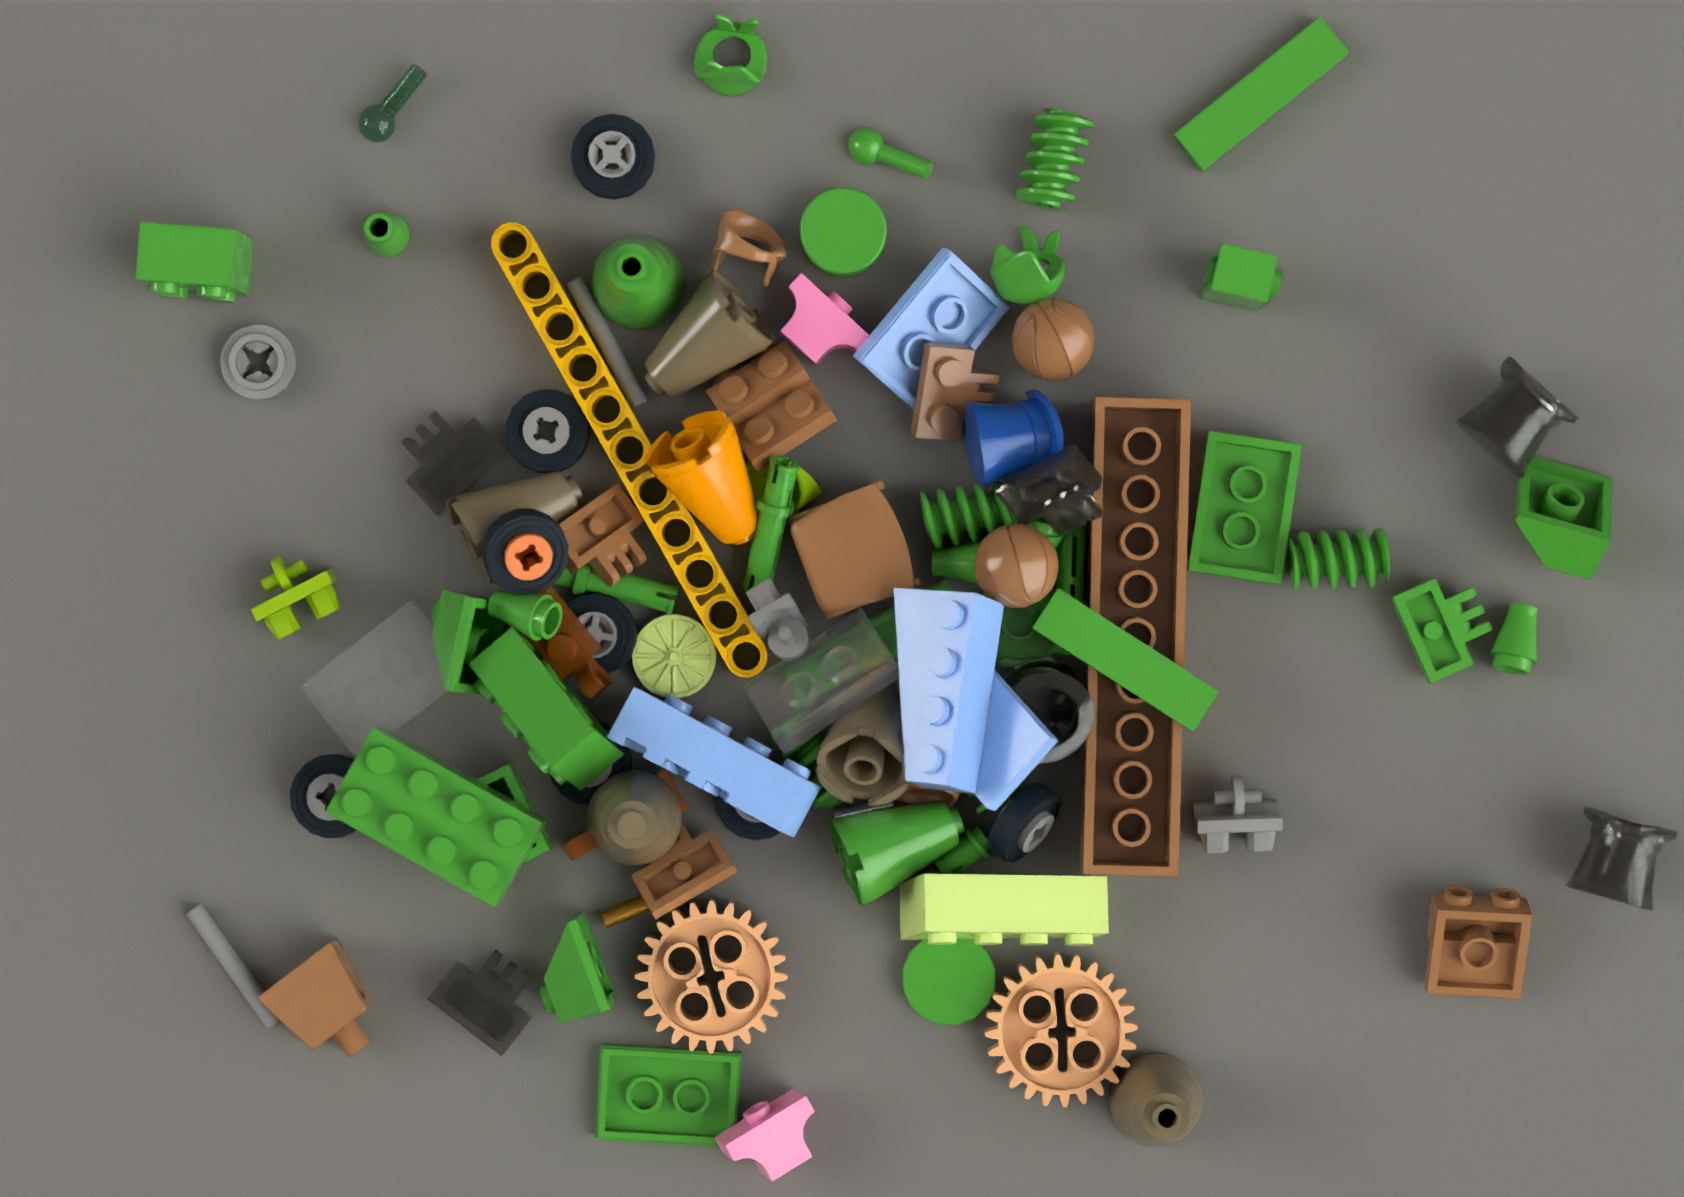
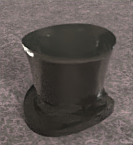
(1515, 418)
(1057, 700)
(1620, 859)

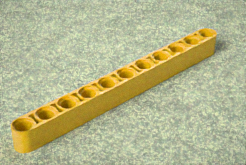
(612, 434)

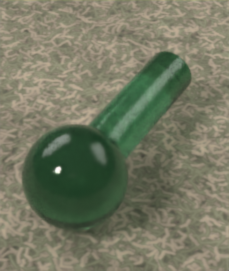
(378, 121)

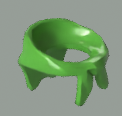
(730, 79)
(1020, 276)

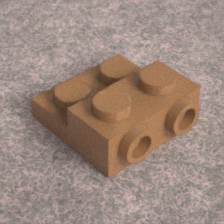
(771, 404)
(1477, 943)

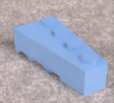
(945, 683)
(715, 761)

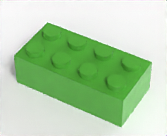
(436, 815)

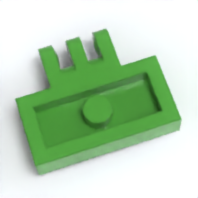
(1439, 627)

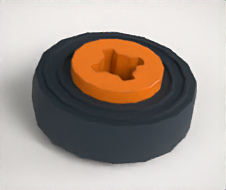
(516, 536)

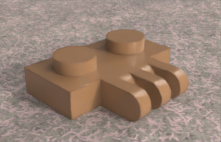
(945, 389)
(602, 536)
(683, 871)

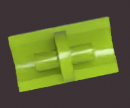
(278, 610)

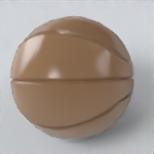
(1053, 339)
(1016, 565)

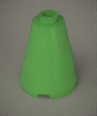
(642, 298)
(892, 844)

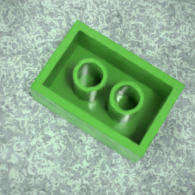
(543, 711)

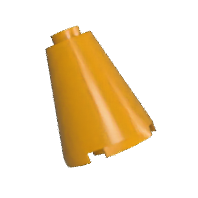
(708, 475)

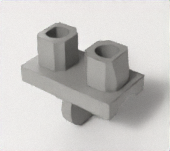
(778, 621)
(1237, 812)

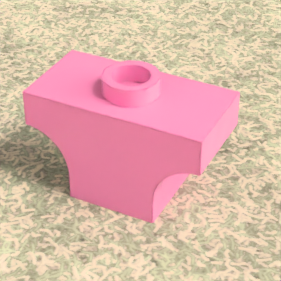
(820, 322)
(770, 1135)

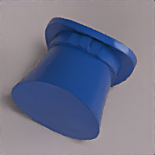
(1010, 436)

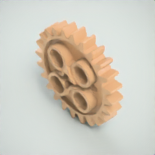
(669, 985)
(1102, 1026)

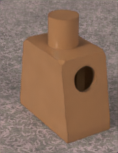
(322, 1000)

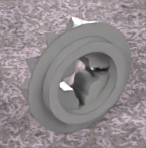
(236, 362)

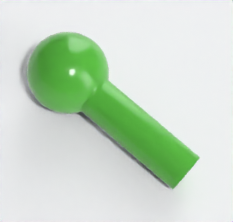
(868, 147)

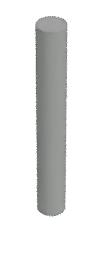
(607, 342)
(231, 963)

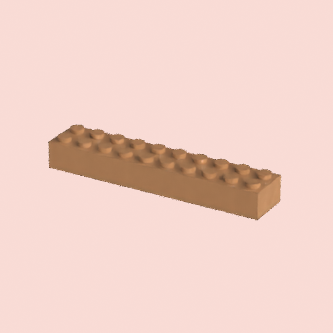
(1141, 587)

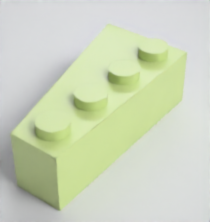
(1004, 908)

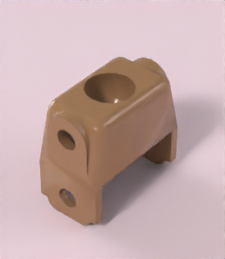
(852, 550)

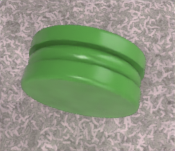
(843, 232)

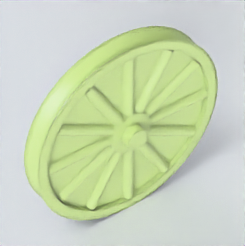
(674, 656)

